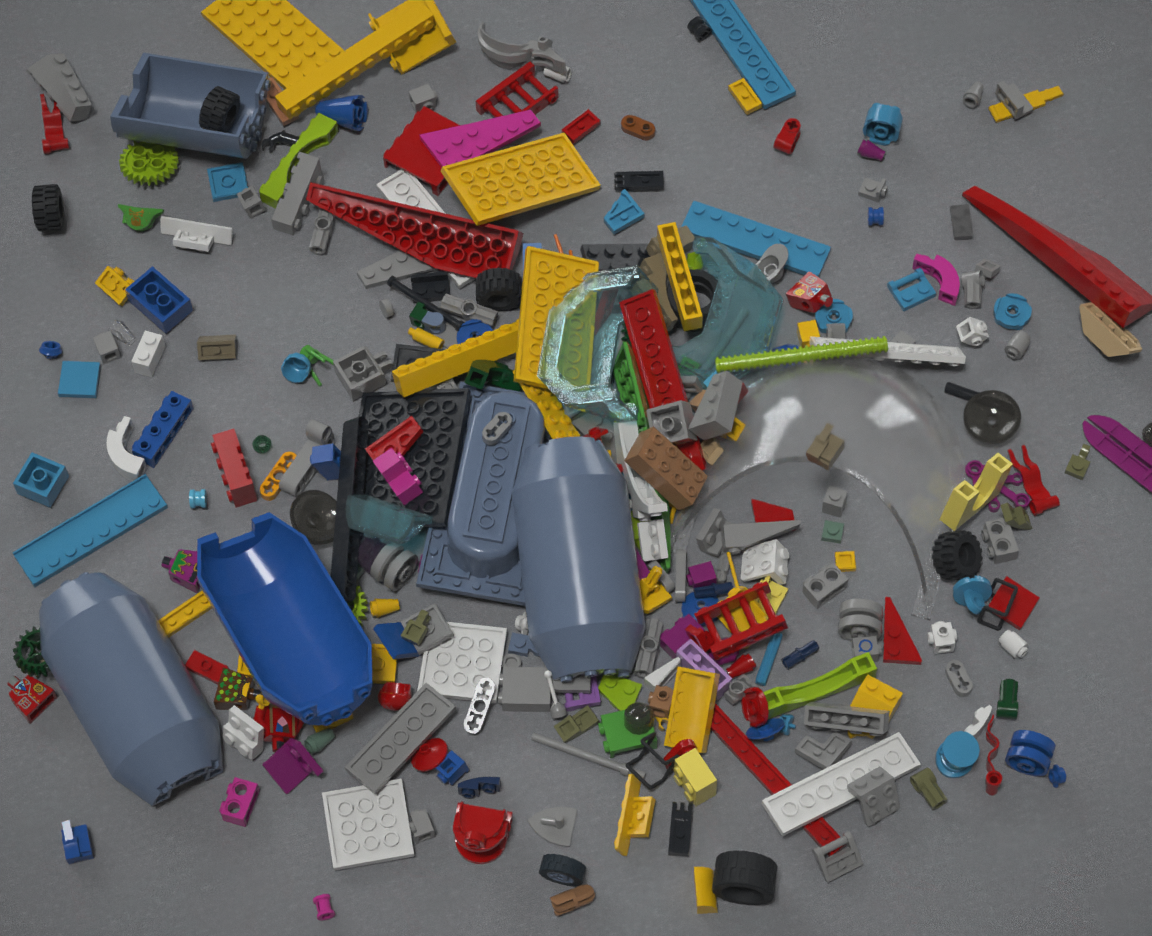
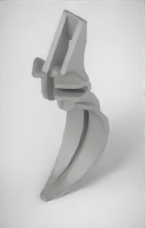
(514, 55)

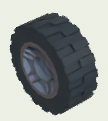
(562, 870)

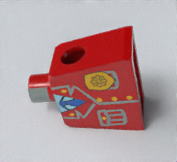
(809, 294)
(30, 696)

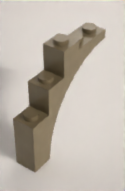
(656, 272)

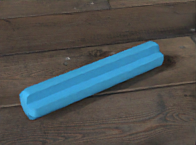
(768, 659)

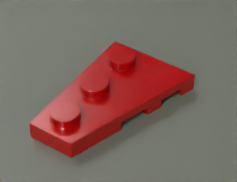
(399, 439)

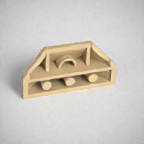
(1106, 333)

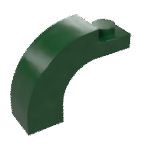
(493, 373)

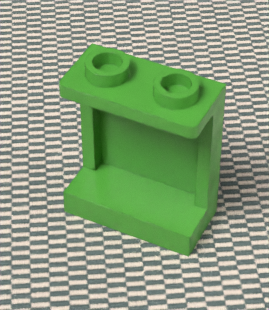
(618, 737)

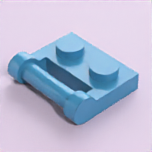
(914, 294)

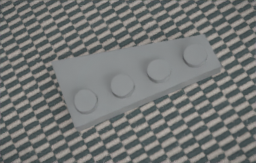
(398, 264)

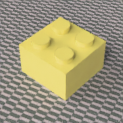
(694, 777)

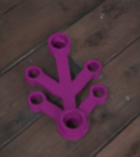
(1021, 497)

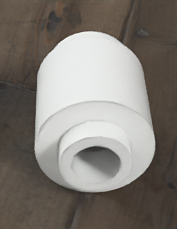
(1013, 644)

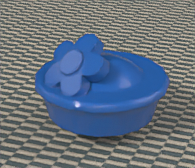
(50, 349)

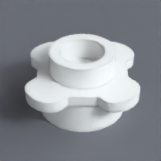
(521, 623)

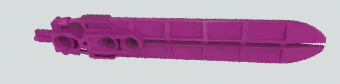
(1115, 452)

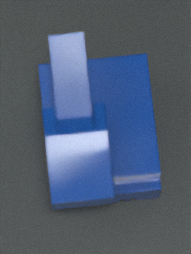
(76, 843)

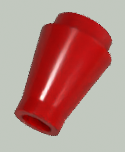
(742, 665)

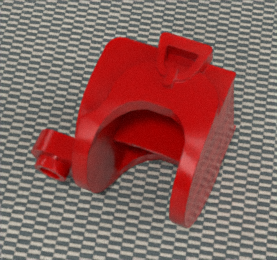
(481, 832)

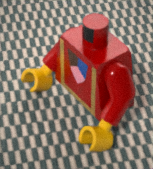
(277, 723)

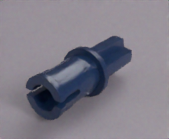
(713, 590)
(799, 654)

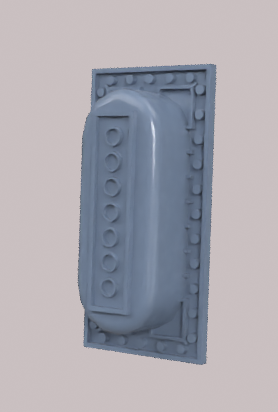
(480, 544)

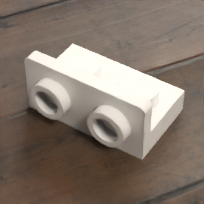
(652, 540)

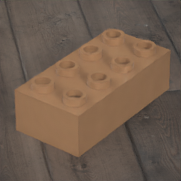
(666, 468)

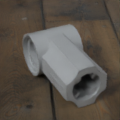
(973, 284)

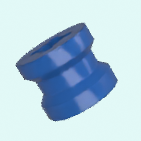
(875, 216)

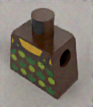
(235, 690)

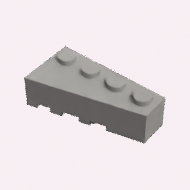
(294, 206)

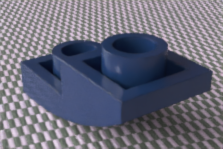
(472, 786)

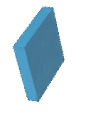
(227, 181)
(79, 379)

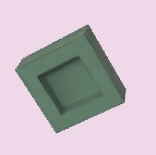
(832, 531)

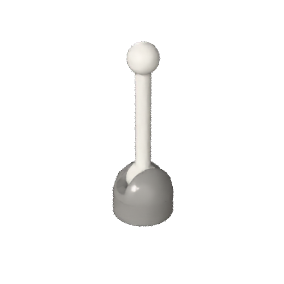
(557, 709)

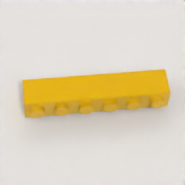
(679, 276)

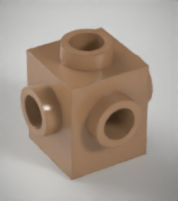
(660, 701)

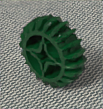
(32, 664)

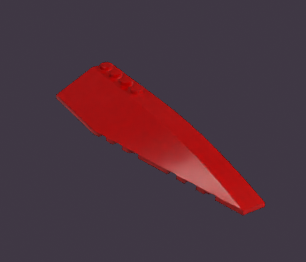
(428, 235)
(1079, 266)

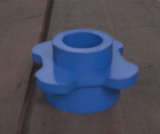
(1057, 775)

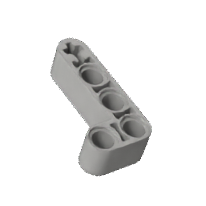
(301, 470)

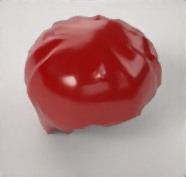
(394, 695)

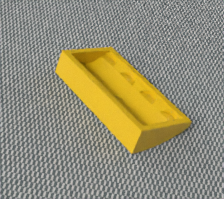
(692, 707)

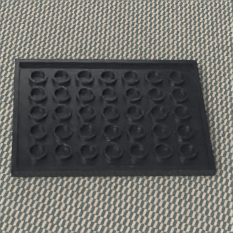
(432, 456)

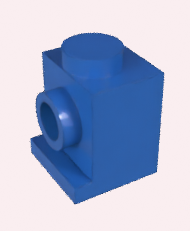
(451, 768)

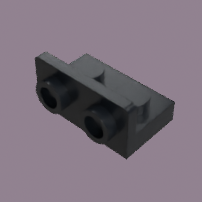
(431, 285)

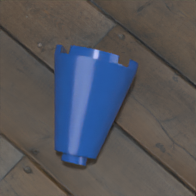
(347, 111)

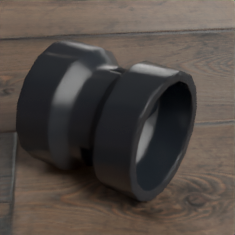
(700, 29)

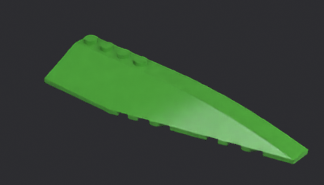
(632, 391)

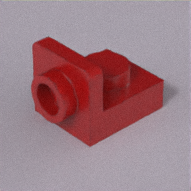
(700, 637)

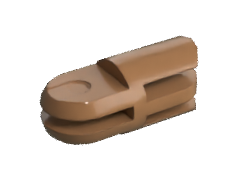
(572, 899)

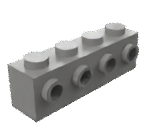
(846, 718)

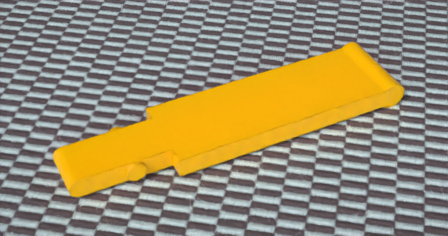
(1035, 98)

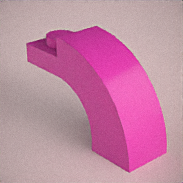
(944, 273)

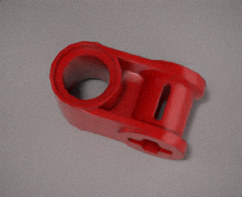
(788, 136)

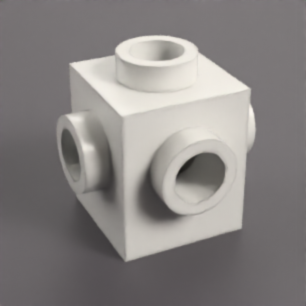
(972, 331)
(942, 637)

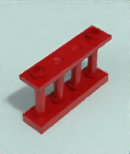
(513, 84)
(740, 639)

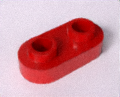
(679, 749)

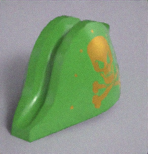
(139, 218)

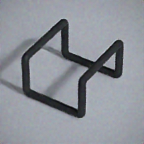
(979, 620)
(650, 737)

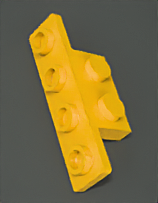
(635, 816)

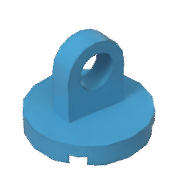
(972, 593)

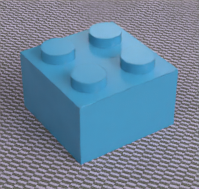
(41, 479)

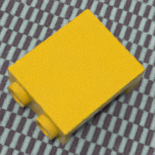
(739, 616)

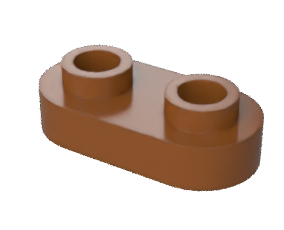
(637, 127)

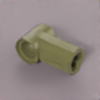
(927, 784)

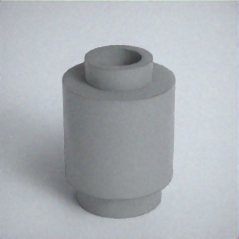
(1017, 345)

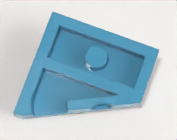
(623, 213)

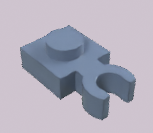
(521, 645)

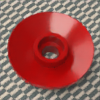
(429, 754)

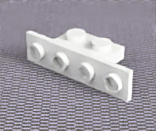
(195, 234)

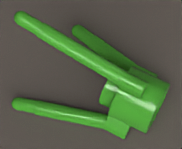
(313, 356)

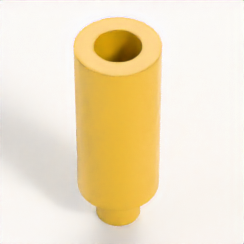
(426, 338)

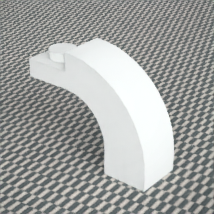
(125, 464)

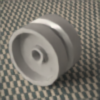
(394, 566)
(860, 619)

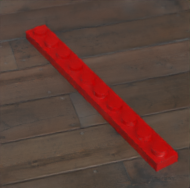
(765, 771)

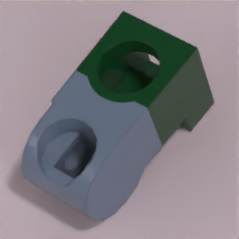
(427, 320)

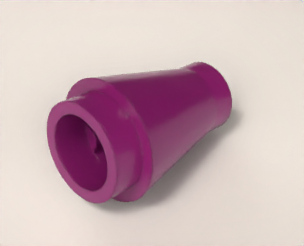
(870, 150)

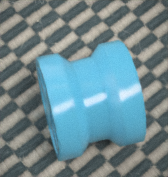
(198, 498)

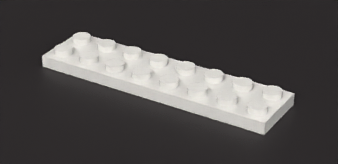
(406, 189)
(903, 351)
(828, 788)

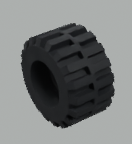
(219, 110)
(47, 207)
(499, 289)
(957, 555)

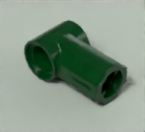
(1007, 704)

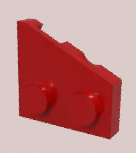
(770, 513)

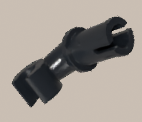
(281, 137)

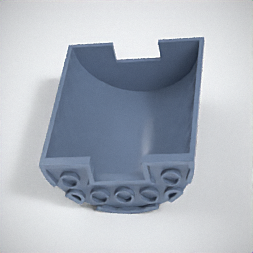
(169, 101)

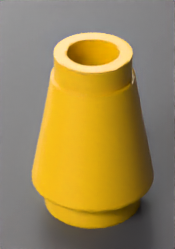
(382, 607)

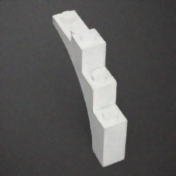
(643, 496)

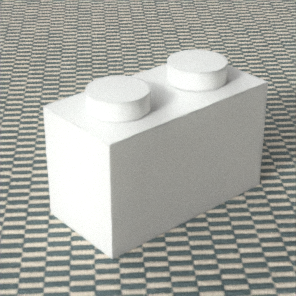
(148, 353)

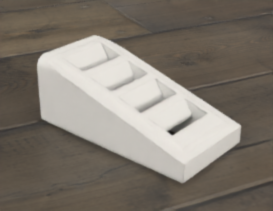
(662, 675)

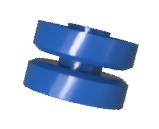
(1030, 753)

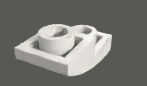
(980, 720)

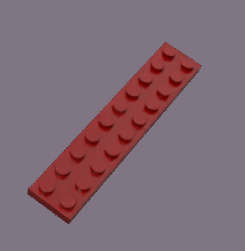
(656, 359)

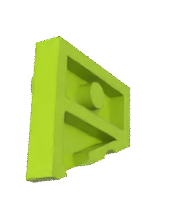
(619, 691)

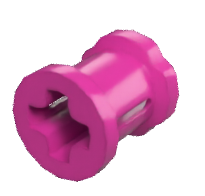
(323, 907)

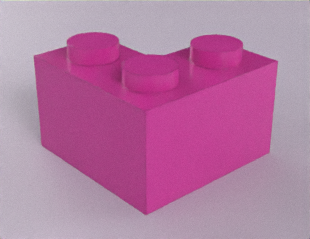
(398, 475)

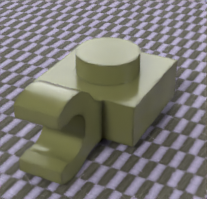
(1078, 464)
(416, 630)

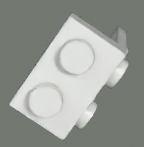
(765, 560)

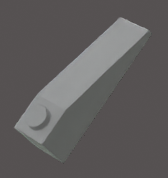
(745, 535)

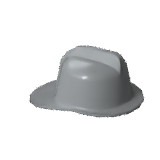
(773, 262)

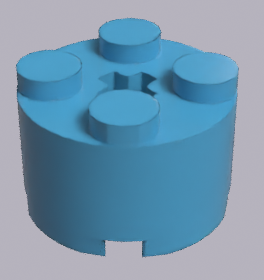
(883, 123)

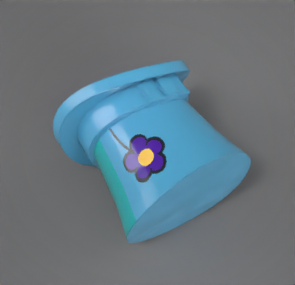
(957, 754)

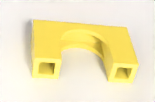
(969, 499)

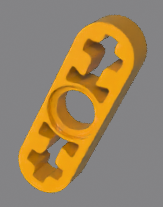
(279, 467)

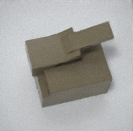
(825, 448)

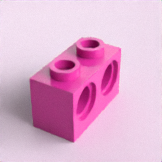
(243, 802)

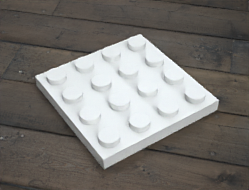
(463, 660)
(367, 825)

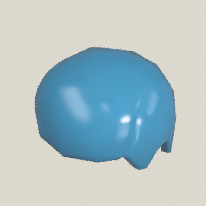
(296, 367)

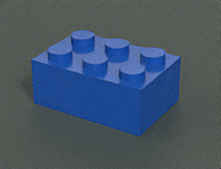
(159, 299)

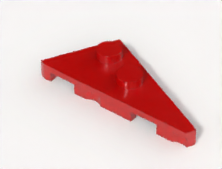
(897, 642)

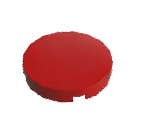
(755, 706)

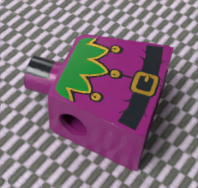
(183, 569)

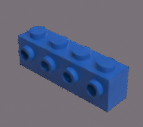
(163, 428)

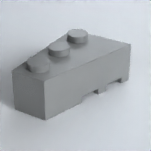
(717, 407)

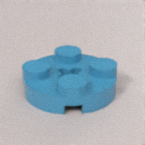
(839, 309)
(1012, 321)

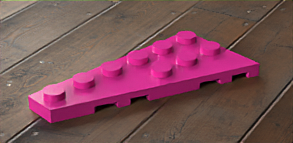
(478, 138)

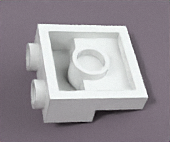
(243, 733)

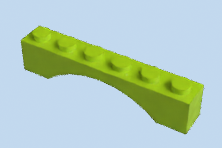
(318, 134)
(841, 678)

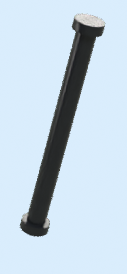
(416, 297)

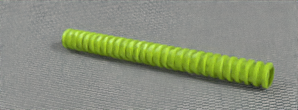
(802, 354)

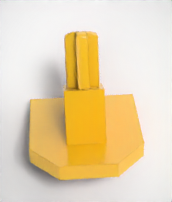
(653, 592)

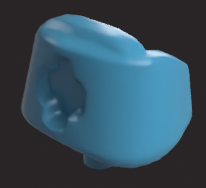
(788, 720)

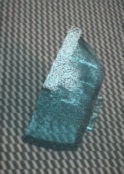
(384, 519)

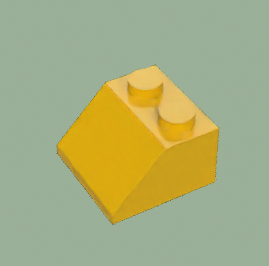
(877, 695)

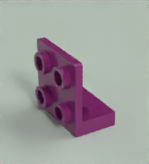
(291, 765)

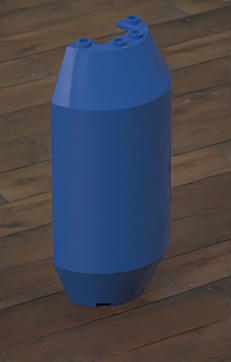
(287, 620)

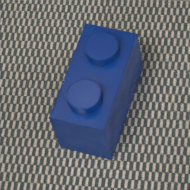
(326, 460)

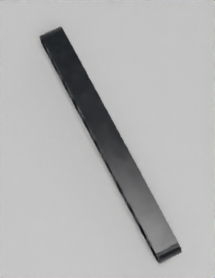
(350, 482)

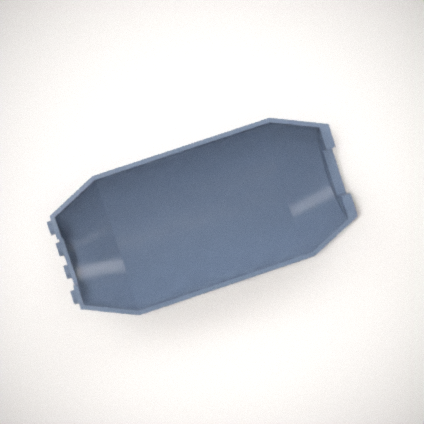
(578, 559)
(128, 686)

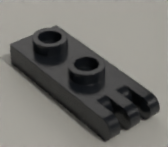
(639, 180)
(680, 830)

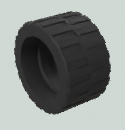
(703, 283)
(744, 877)

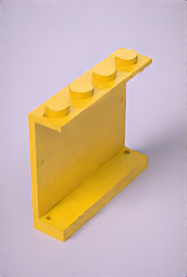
(423, 47)

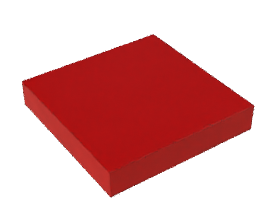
(1021, 607)

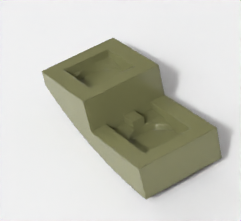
(1016, 517)
(576, 725)

